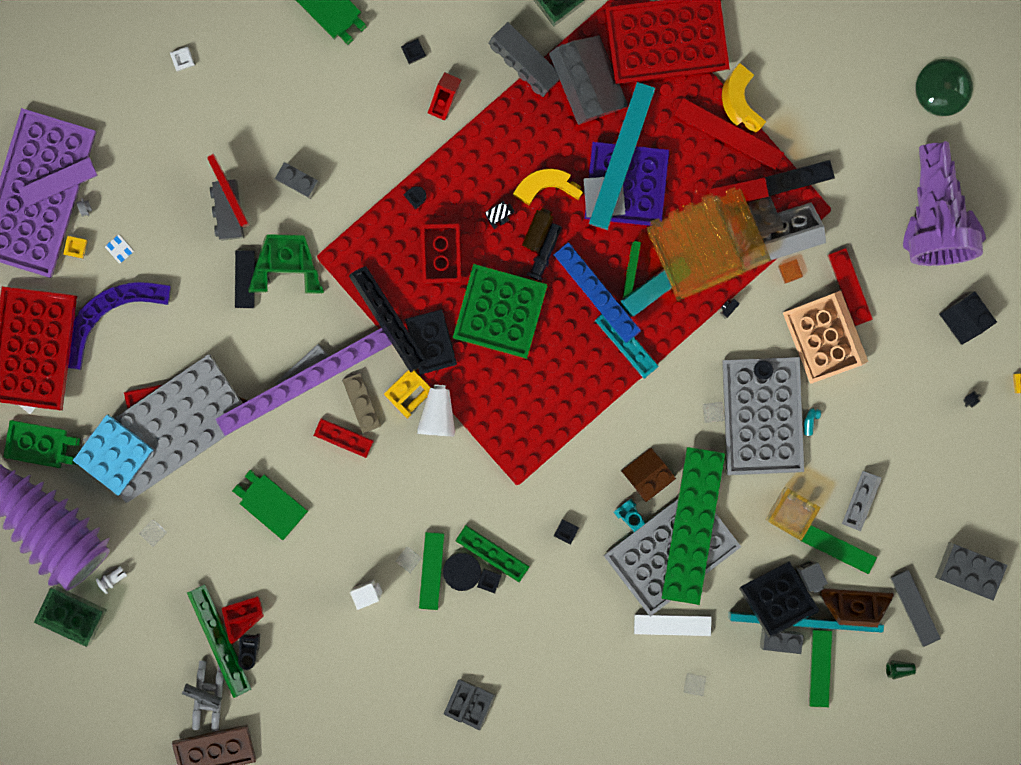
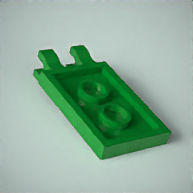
(334, 16)
(38, 444)
(270, 504)

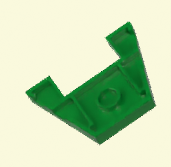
(285, 255)

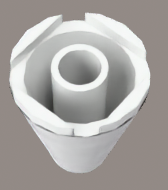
(437, 413)

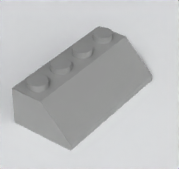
(800, 231)

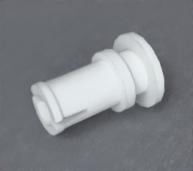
(111, 579)

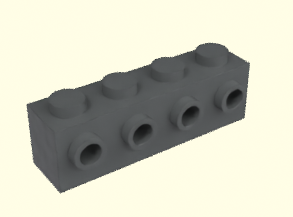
(524, 59)

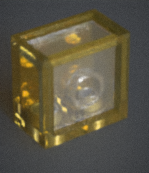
(792, 513)

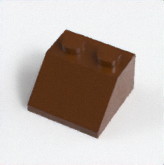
(648, 475)

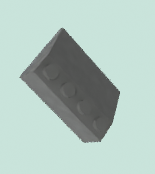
(588, 79)

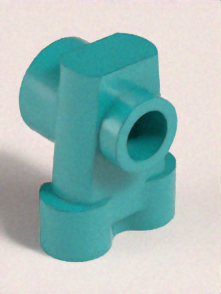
(628, 511)

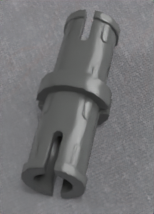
(201, 696)

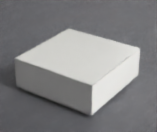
(182, 59)

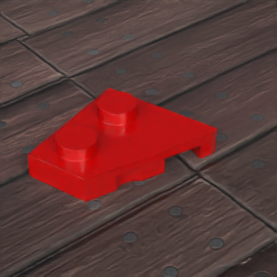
(241, 617)

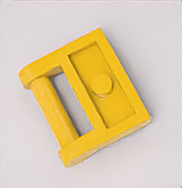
(403, 389)

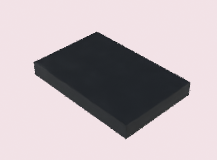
(433, 340)

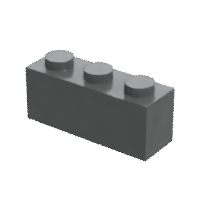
(227, 223)

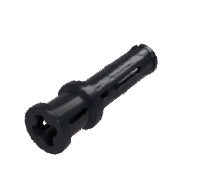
(541, 261)

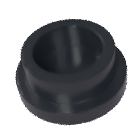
(972, 400)

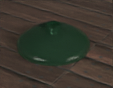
(933, 94)

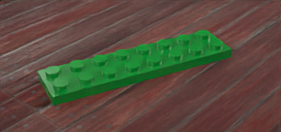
(693, 525)

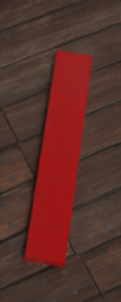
(728, 134)

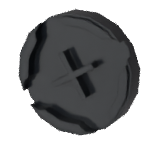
(462, 571)

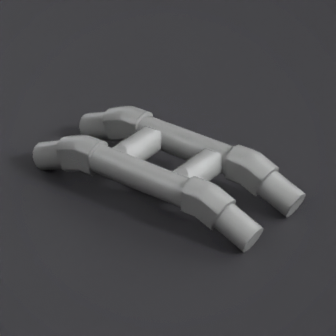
(217, 688)

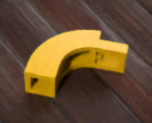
(734, 99)
(546, 178)

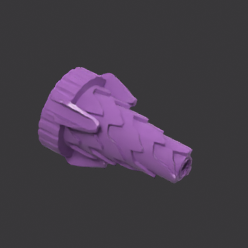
(942, 227)

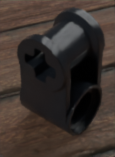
(248, 648)

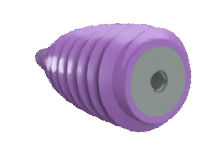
(49, 531)

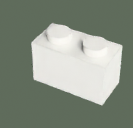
(366, 594)

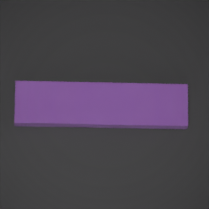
(58, 182)

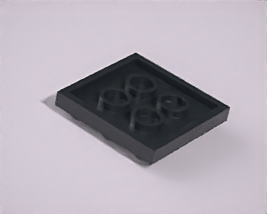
(779, 599)

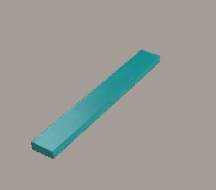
(622, 156)
(808, 622)

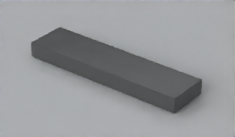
(915, 608)

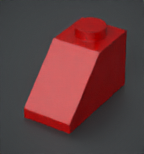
(444, 96)

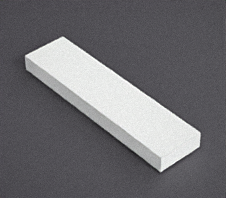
(672, 625)

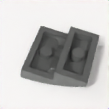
(469, 704)

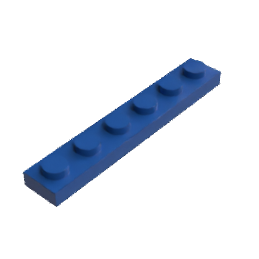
(597, 292)

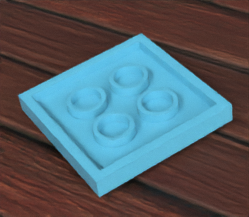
(113, 454)

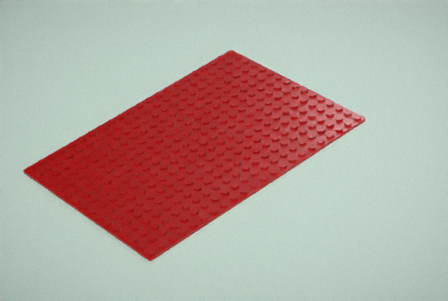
(573, 370)

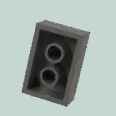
(971, 571)

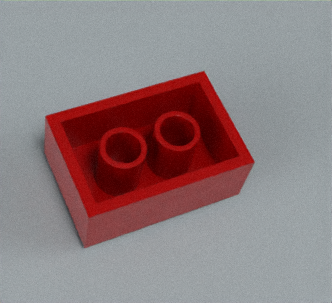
(440, 253)

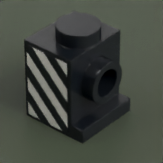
(499, 214)

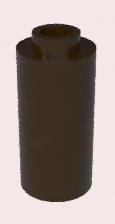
(538, 230)

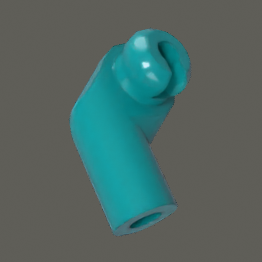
(809, 421)

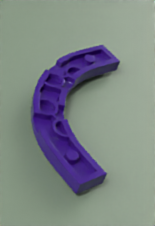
(105, 302)

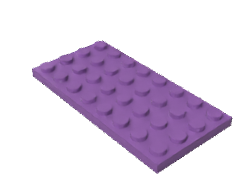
(39, 147)

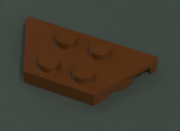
(856, 607)

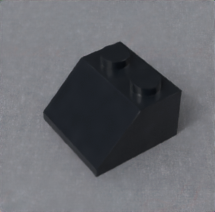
(968, 317)

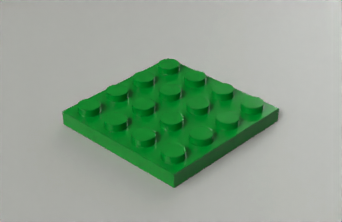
(500, 311)

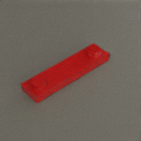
(850, 286)

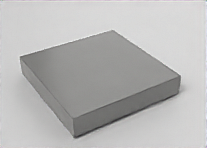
(591, 190)

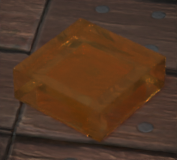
(790, 271)

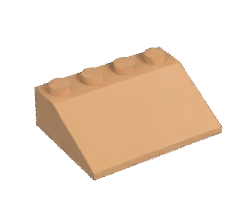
(825, 337)

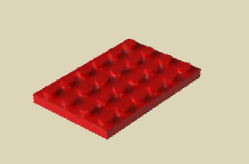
(666, 39)
(35, 346)

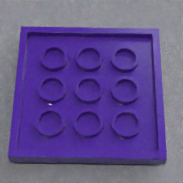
(642, 185)

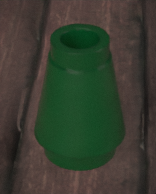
(899, 669)

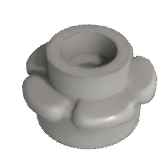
(84, 207)

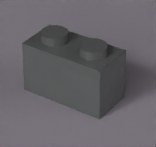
(297, 180)
(811, 576)
(782, 642)

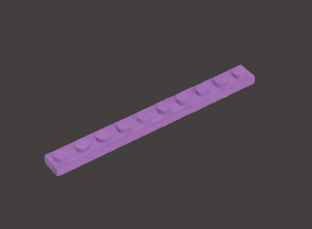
(303, 381)

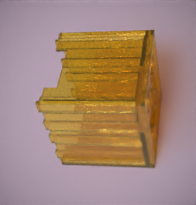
(708, 243)

